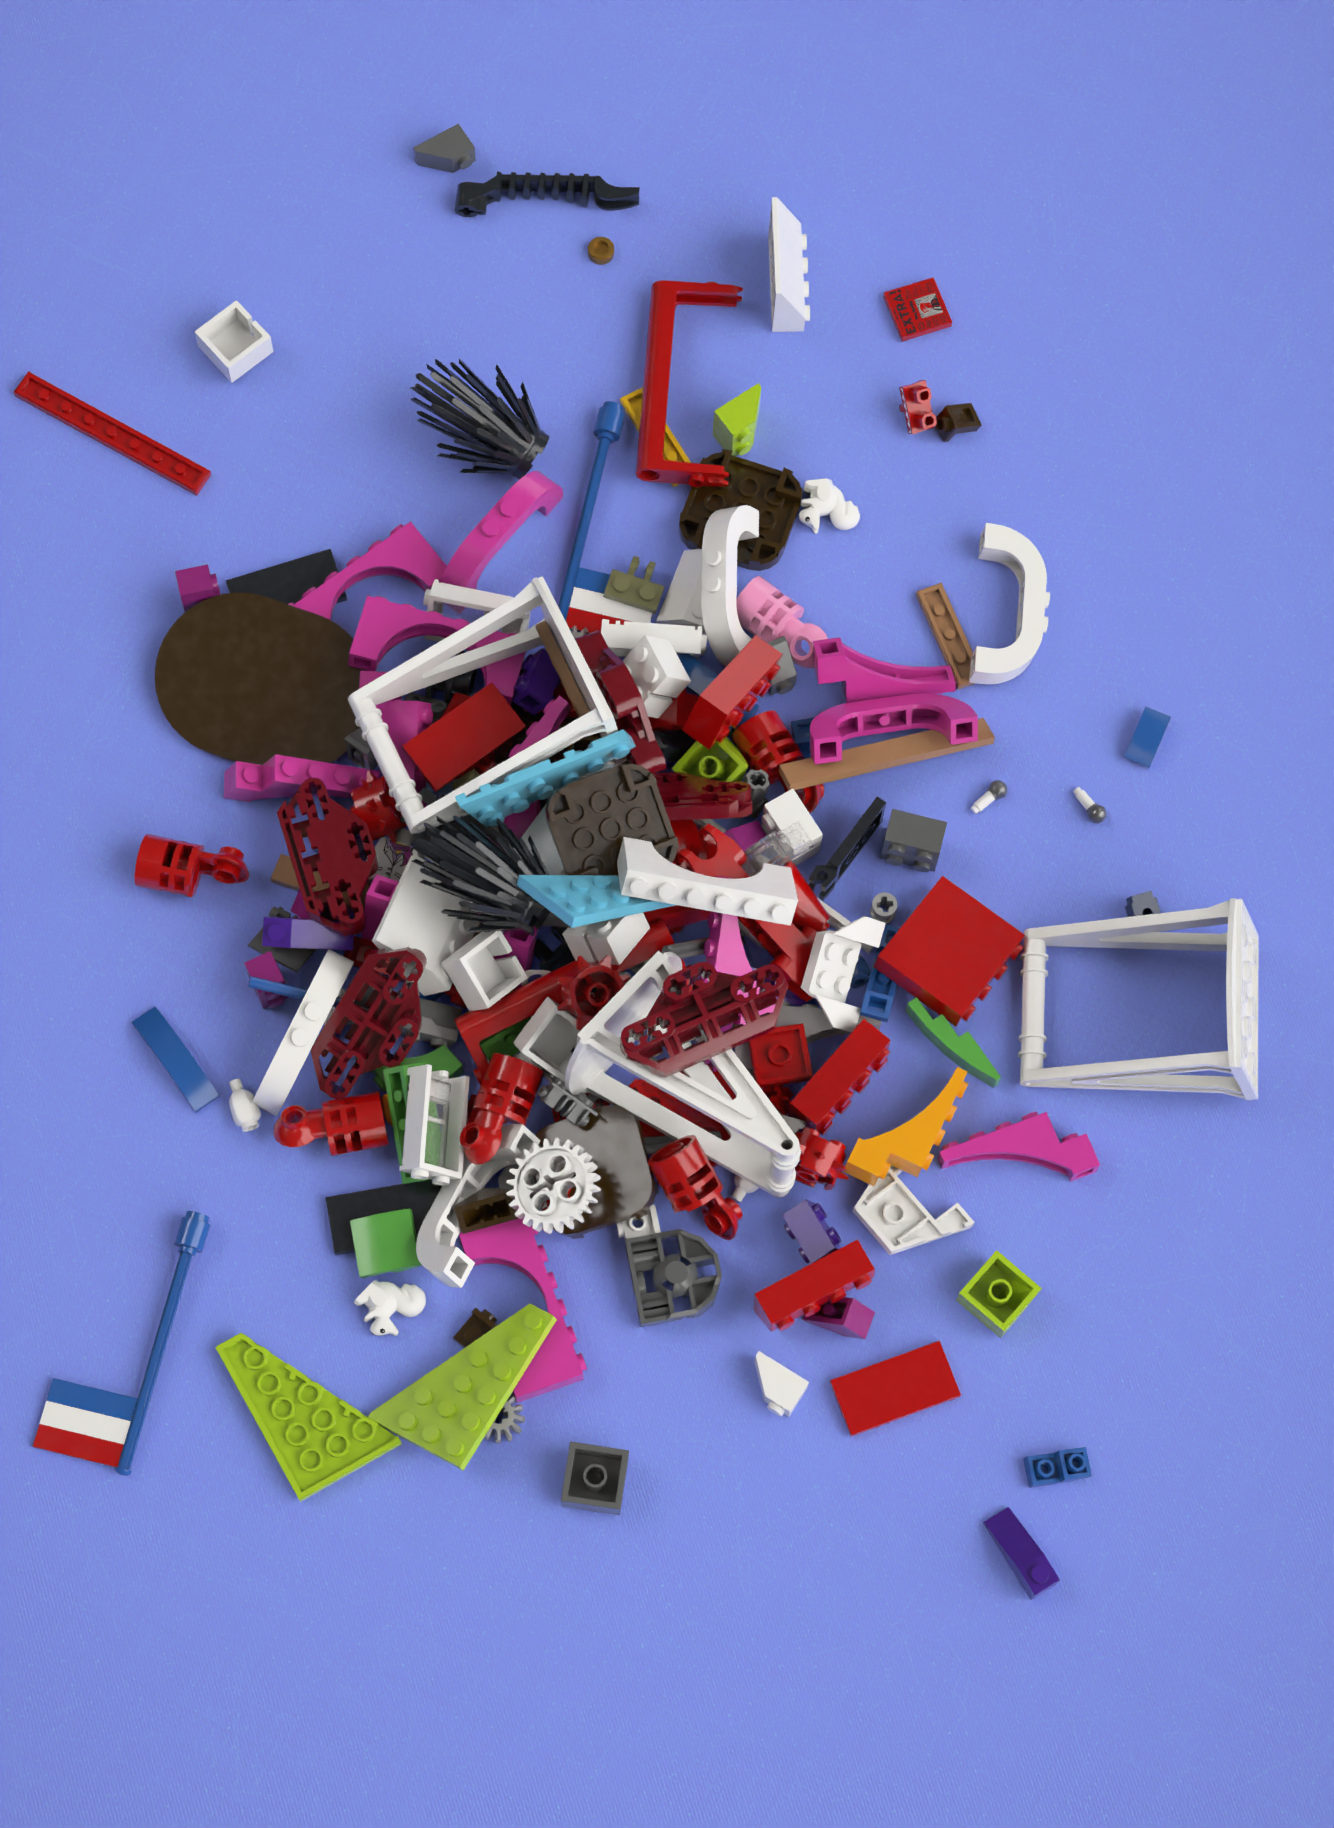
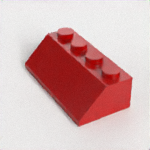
(813, 1286)

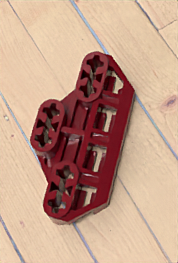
(623, 700)
(698, 797)
(336, 859)
(706, 1009)
(373, 1030)

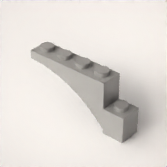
(815, 1026)

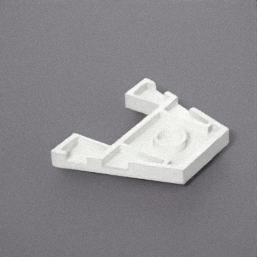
(900, 1219)

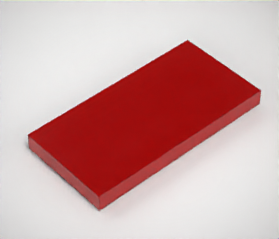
(463, 737)
(895, 1388)

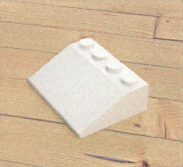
(787, 270)
(417, 923)

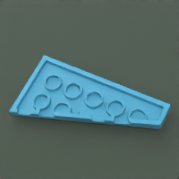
(542, 779)
(584, 898)

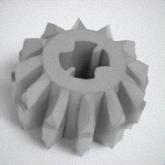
(507, 1424)

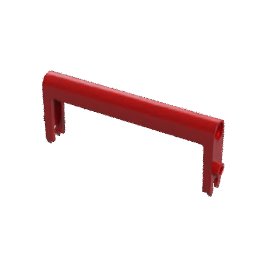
(650, 457)
(528, 998)

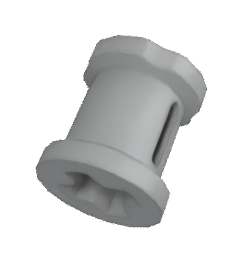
(890, 904)

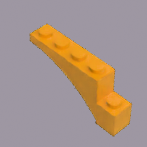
(910, 1143)

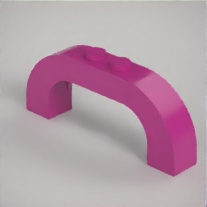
(528, 494)
(890, 714)

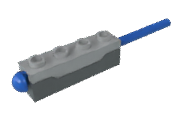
(437, 1018)

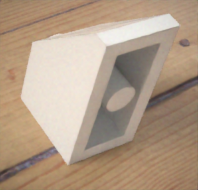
(779, 1385)

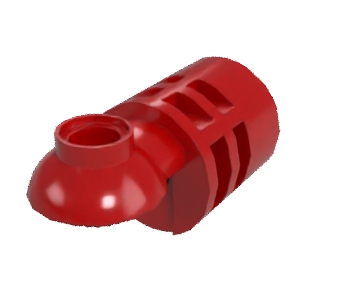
(766, 745)
(178, 865)
(502, 1098)
(348, 1123)
(692, 1182)

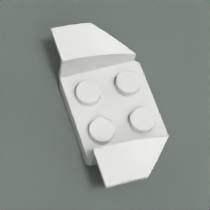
(833, 965)

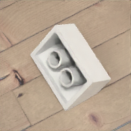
(683, 598)

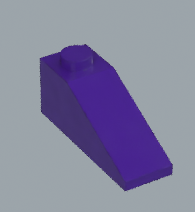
(302, 933)
(1021, 1553)

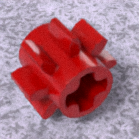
(779, 1097)

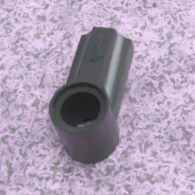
(759, 785)

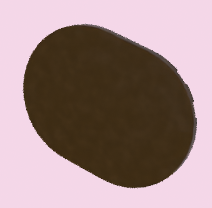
(257, 680)

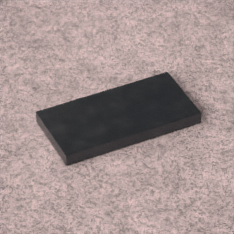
(288, 580)
(350, 1206)

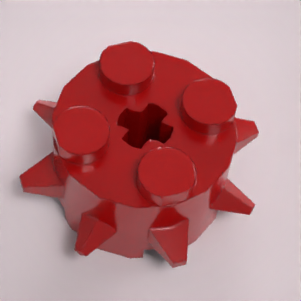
(377, 808)
(581, 980)
(819, 1160)

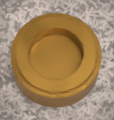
(601, 250)

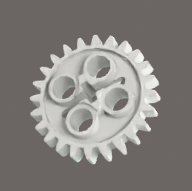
(545, 1162)

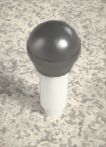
(995, 791)
(1095, 812)

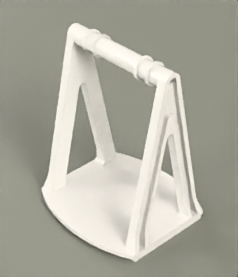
(437, 665)
(1144, 933)
(748, 1119)

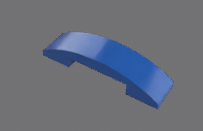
(880, 989)
(176, 1059)

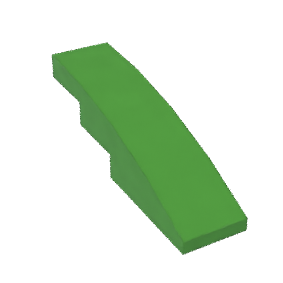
(961, 1050)

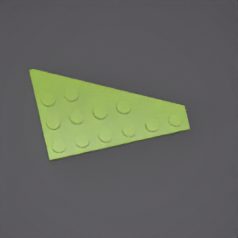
(461, 1398)
(304, 1424)

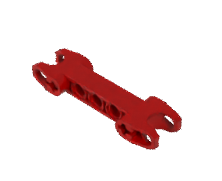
(784, 942)

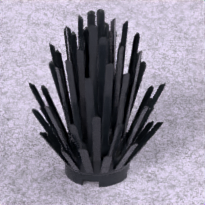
(505, 438)
(483, 875)

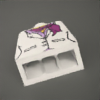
(394, 856)

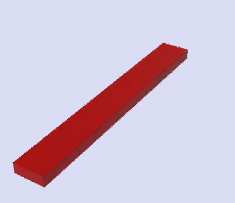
(112, 433)

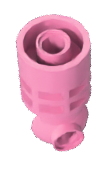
(773, 615)

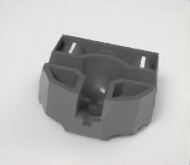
(647, 1254)

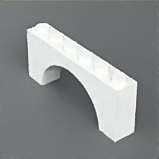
(762, 897)

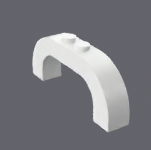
(1022, 557)
(719, 578)
(302, 1032)
(441, 1227)

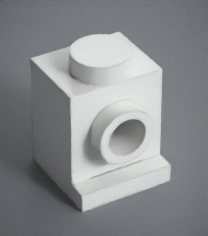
(650, 1225)

